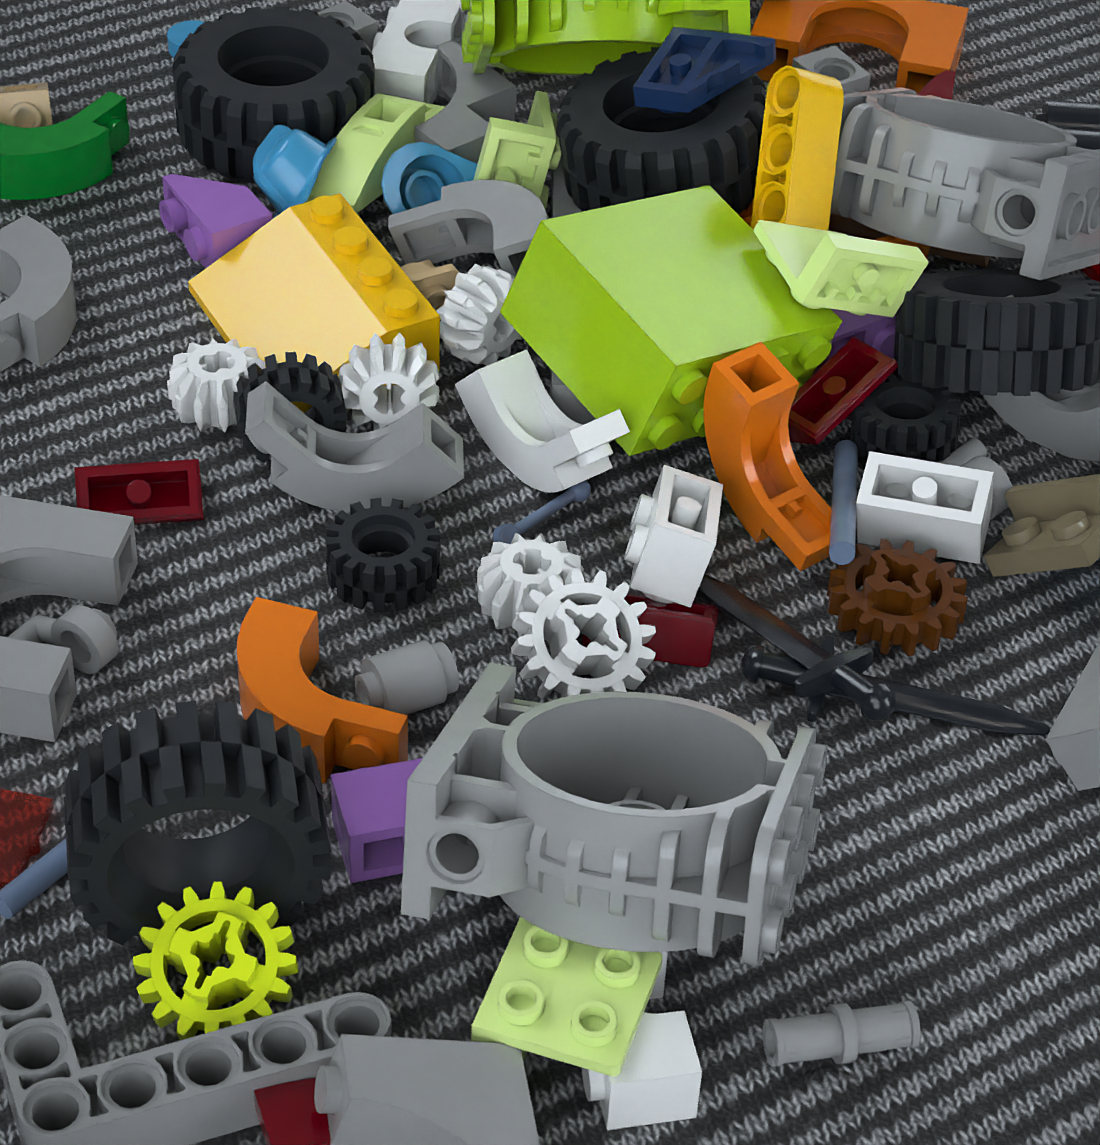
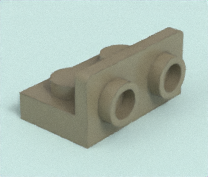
(1052, 527)

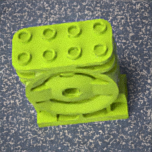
(580, 34)

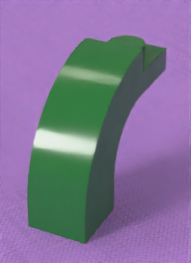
(63, 155)

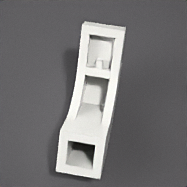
(531, 431)

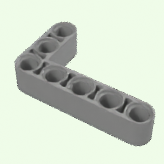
(165, 1082)

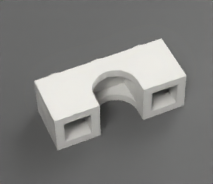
(407, 50)
(658, 1075)

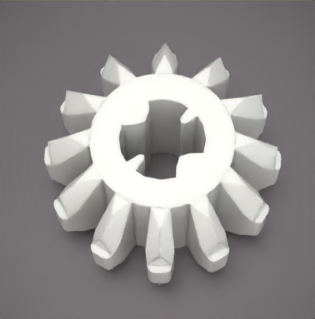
(472, 316)
(387, 365)
(206, 380)
(515, 570)

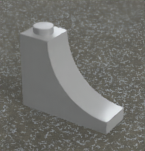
(425, 1093)

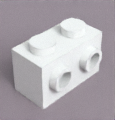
(924, 504)
(674, 536)

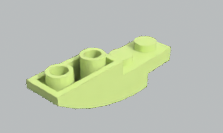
(365, 146)

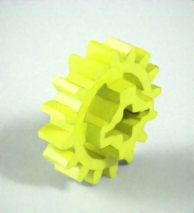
(188, 950)

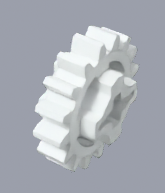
(560, 621)

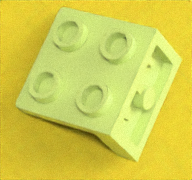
(522, 151)
(841, 269)
(566, 999)

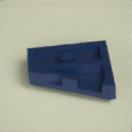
(699, 66)

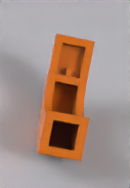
(753, 455)
(274, 667)

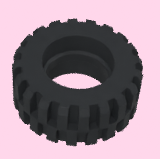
(262, 72)
(636, 152)

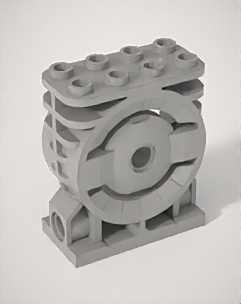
(968, 180)
(614, 818)

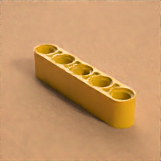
(798, 149)

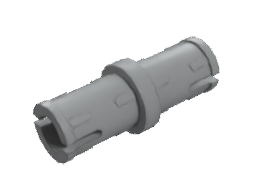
(841, 1033)

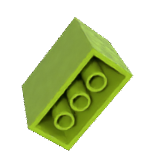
(645, 301)

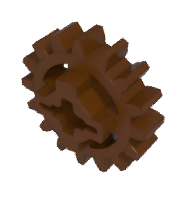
(897, 597)

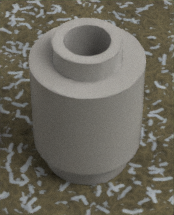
(408, 677)

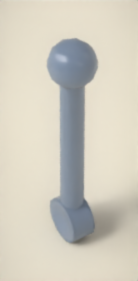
(578, 493)

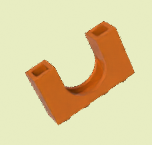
(917, 33)

